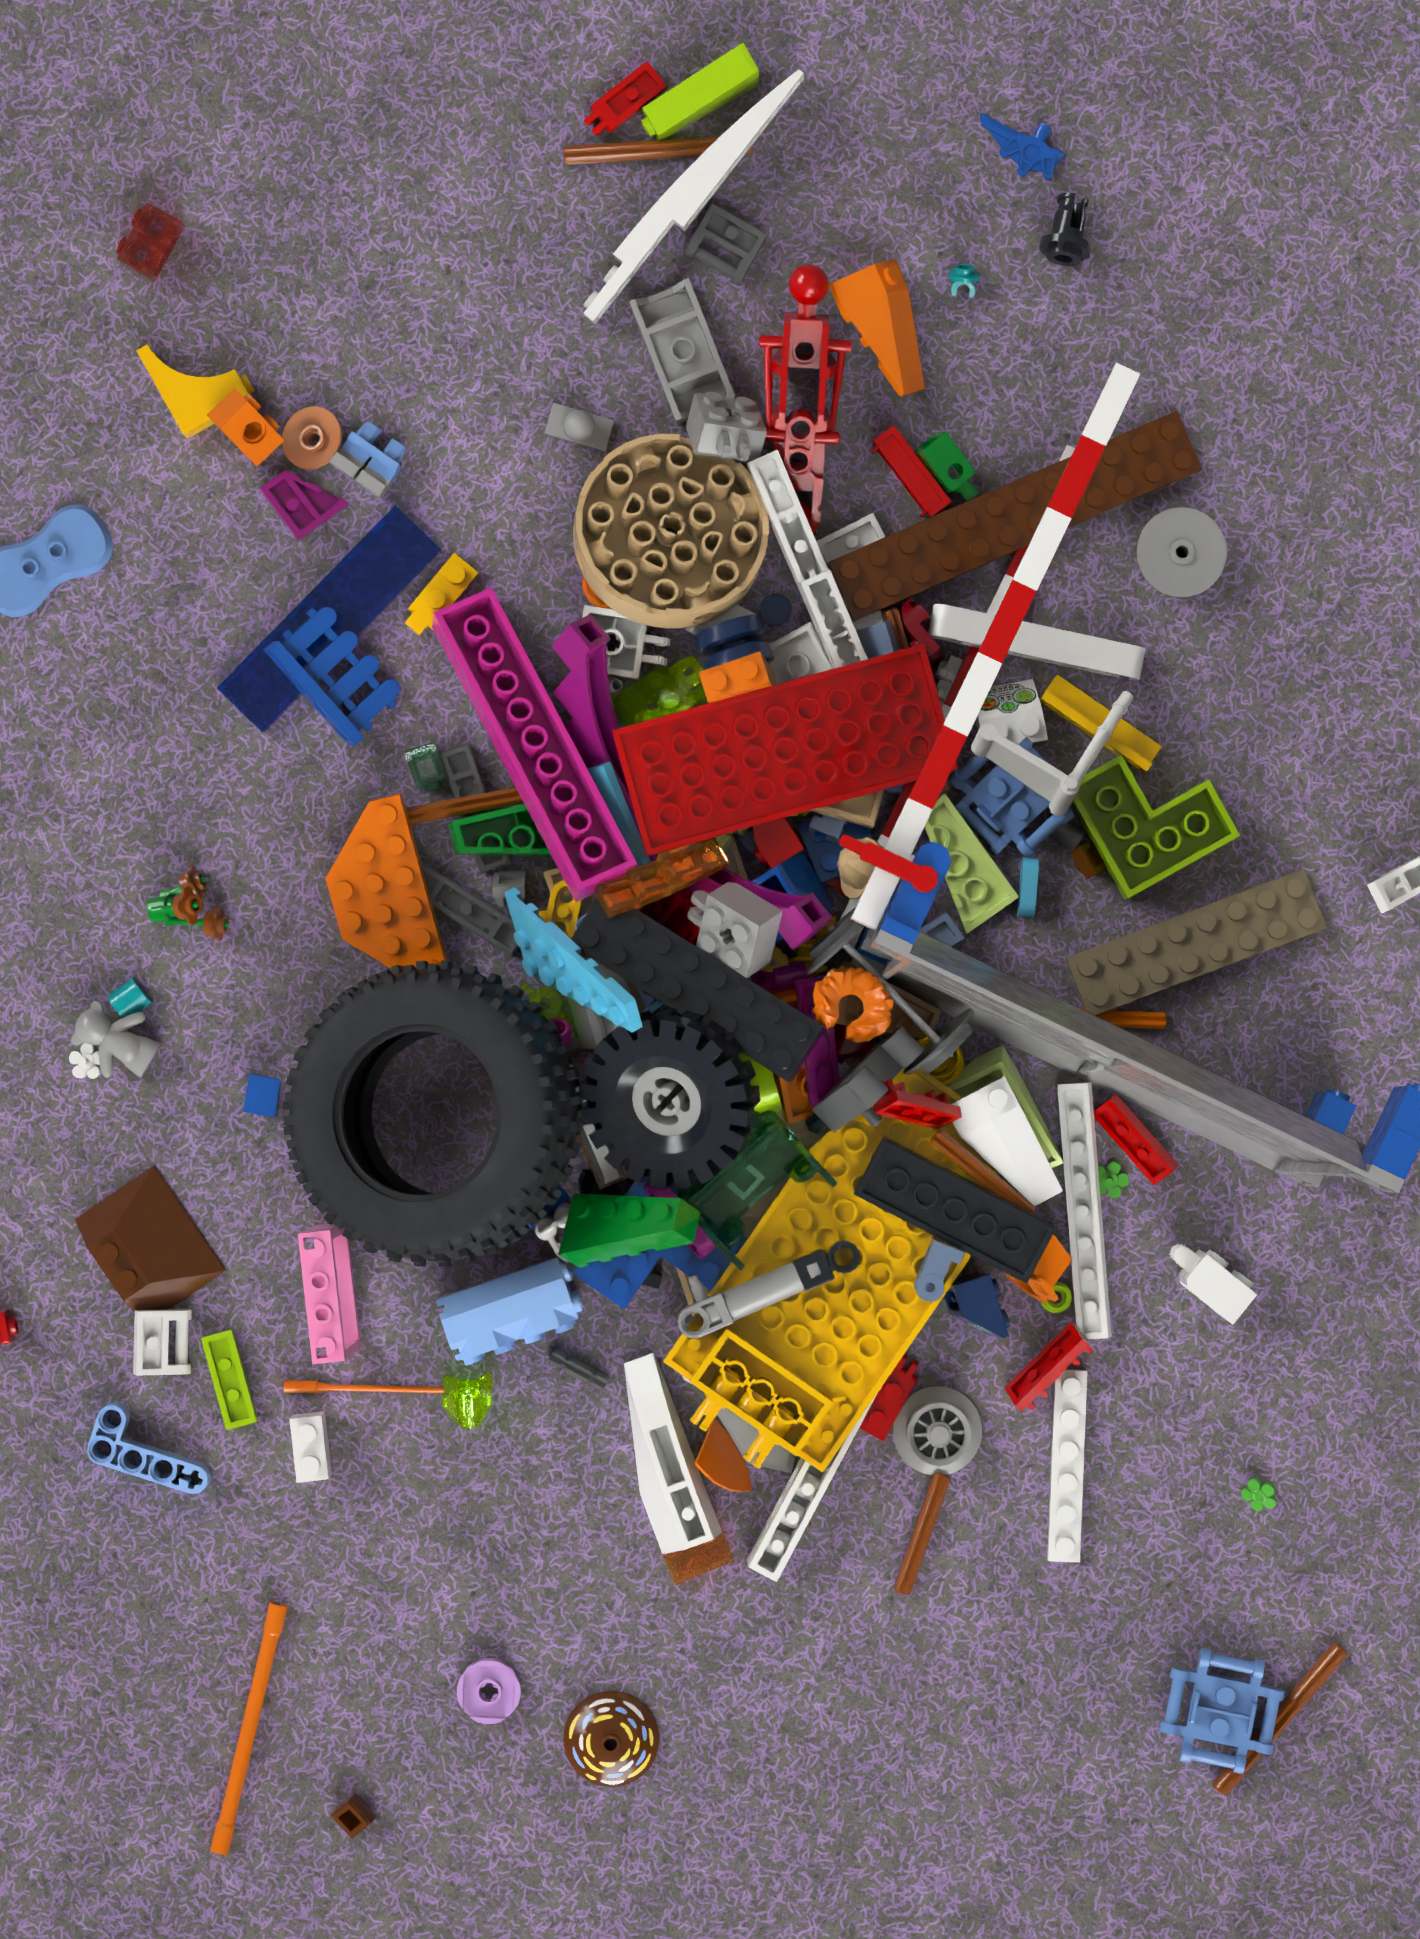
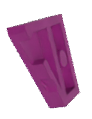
(300, 504)

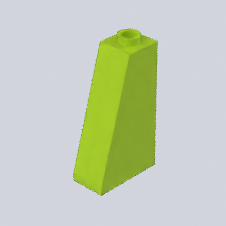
(701, 93)

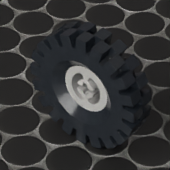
(630, 1082)

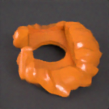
(867, 988)

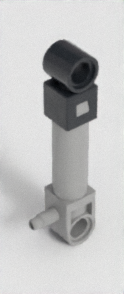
(744, 1299)

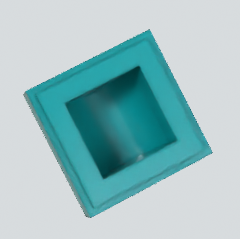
(129, 998)

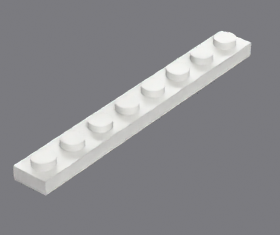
(1084, 1210)

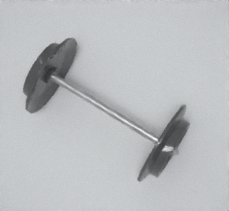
(941, 1044)

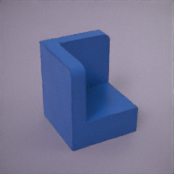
(262, 1095)

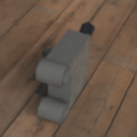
(863, 1083)

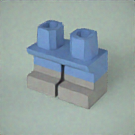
(359, 451)

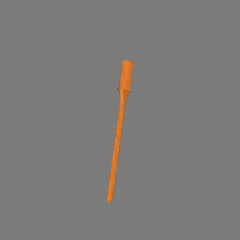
(316, 1387)

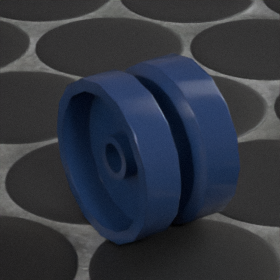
(732, 640)

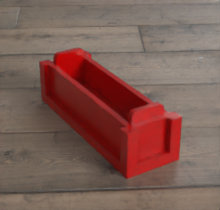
(911, 472)

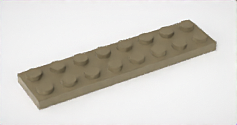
(1196, 943)

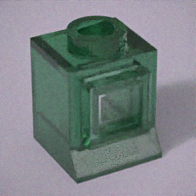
(426, 767)

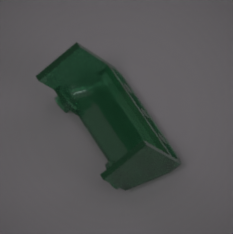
(763, 1163)

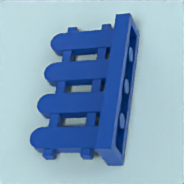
(317, 669)

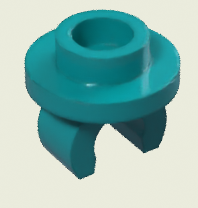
(965, 275)

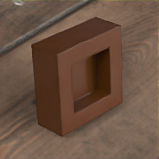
(1087, 860)

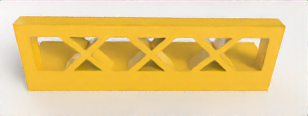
(1089, 714)

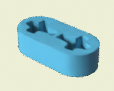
(1028, 887)

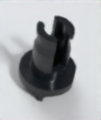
(1066, 242)

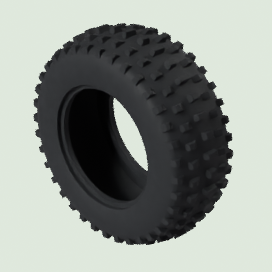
(334, 1113)

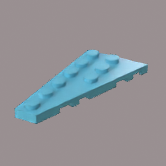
(556, 962)

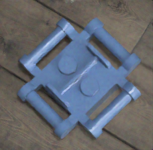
(1004, 805)
(1221, 1710)

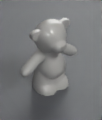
(131, 1049)

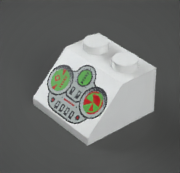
(1014, 712)

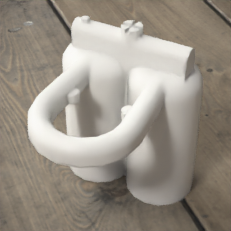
(548, 1227)

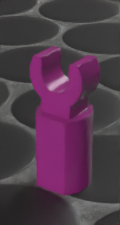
(780, 978)

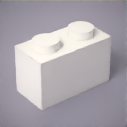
(310, 1447)

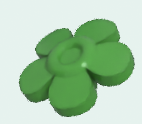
(1112, 1180)
(1259, 1495)

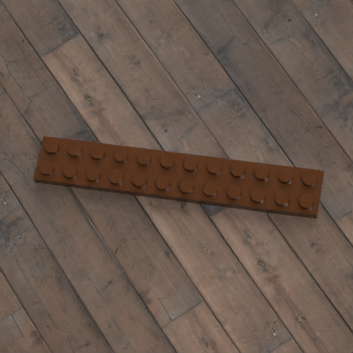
(1007, 519)

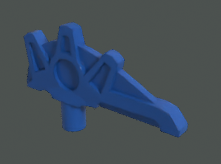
(1027, 151)

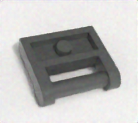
(731, 235)

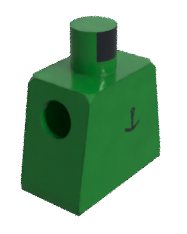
(938, 455)

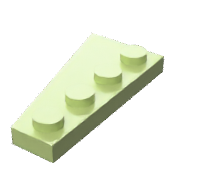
(973, 876)

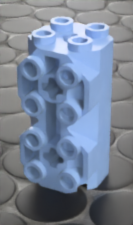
(510, 1309)

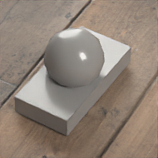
(579, 427)

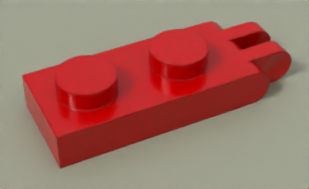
(625, 99)
(890, 1400)

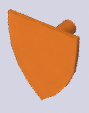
(722, 1461)

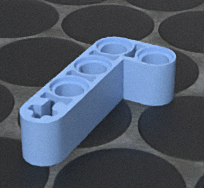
(150, 1455)

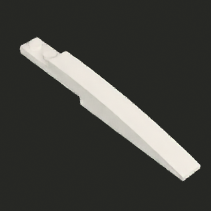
(689, 194)
(806, 561)

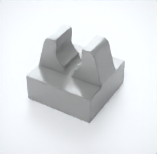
(506, 880)

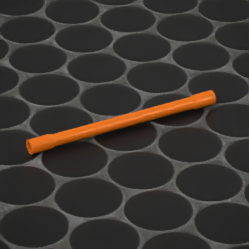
(226, 1824)

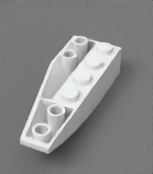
(665, 1463)

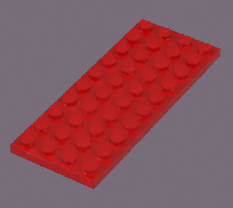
(780, 749)

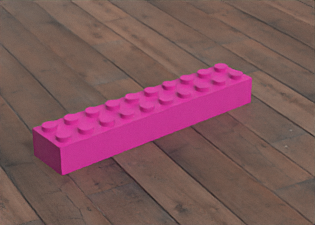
(533, 743)

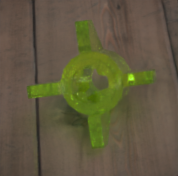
(553, 995)
(467, 1399)

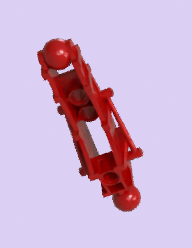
(808, 287)

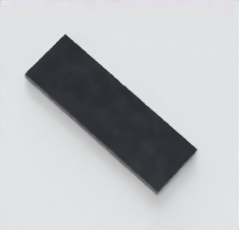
(955, 1209)

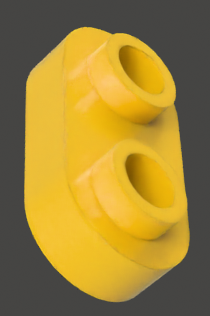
(563, 912)

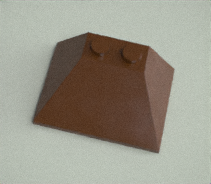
(148, 1244)

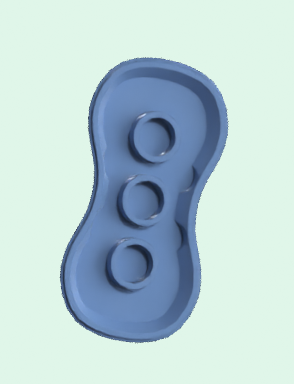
(66, 548)

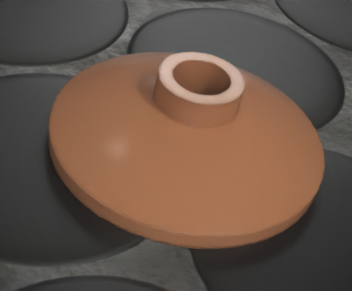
(301, 430)

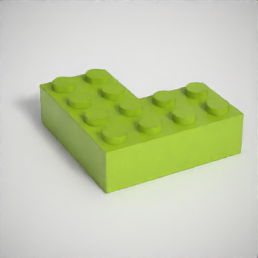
(1142, 842)

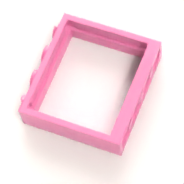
(329, 1294)

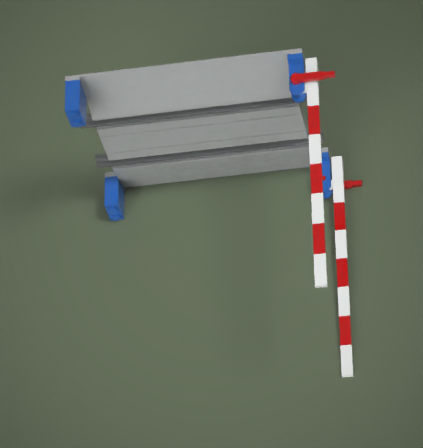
(1036, 1021)

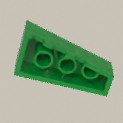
(498, 834)
(622, 1225)

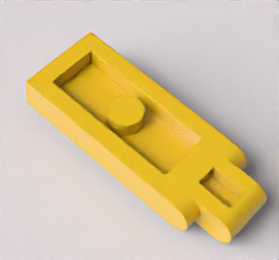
(440, 592)

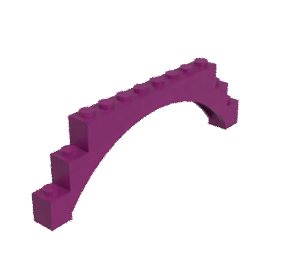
(589, 702)

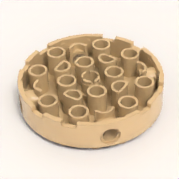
(662, 574)

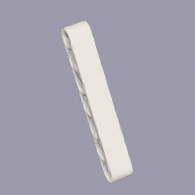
(1041, 643)

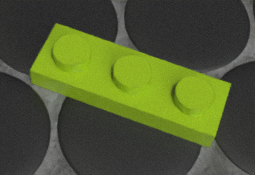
(229, 1379)

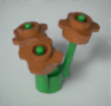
(186, 906)

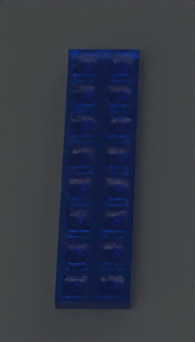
(356, 590)

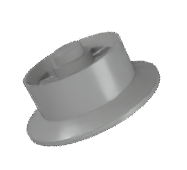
(1196, 536)
(937, 1430)

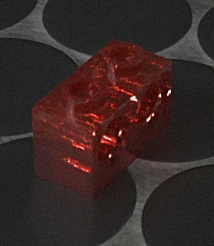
(158, 245)

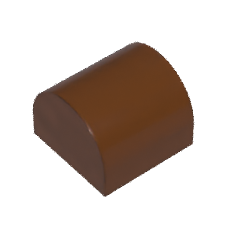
(353, 1815)

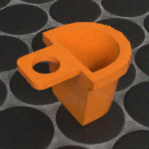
(1046, 1273)

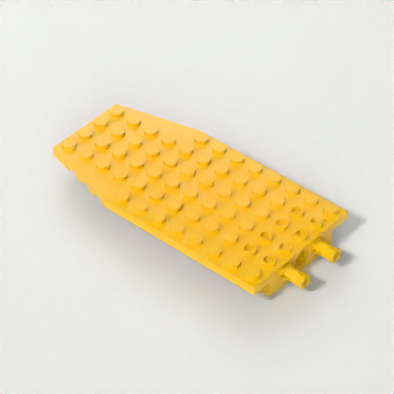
(823, 1354)

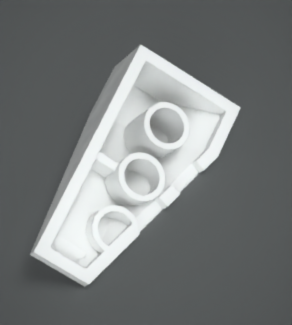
(1003, 1137)

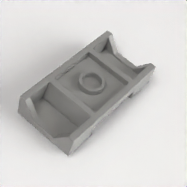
(680, 347)

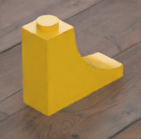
(190, 396)

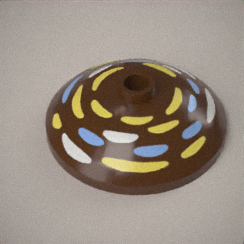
(615, 1717)

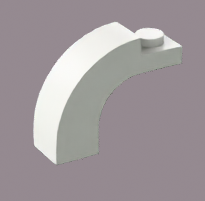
(1396, 885)

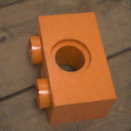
(235, 414)

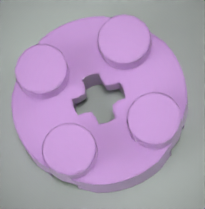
(502, 1703)

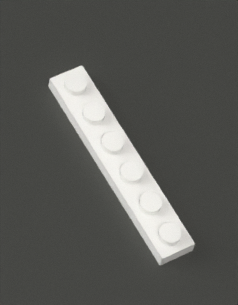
(1067, 1466)

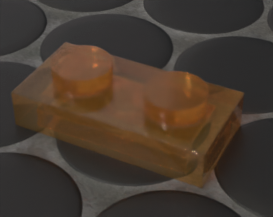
(698, 1559)

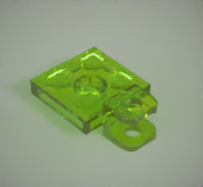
(669, 689)

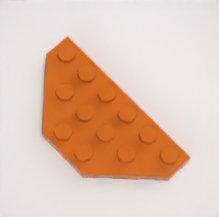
(383, 889)

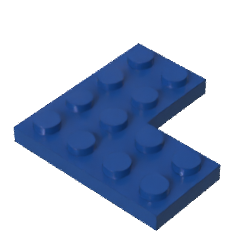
(625, 1274)

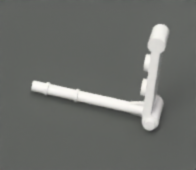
(1038, 774)

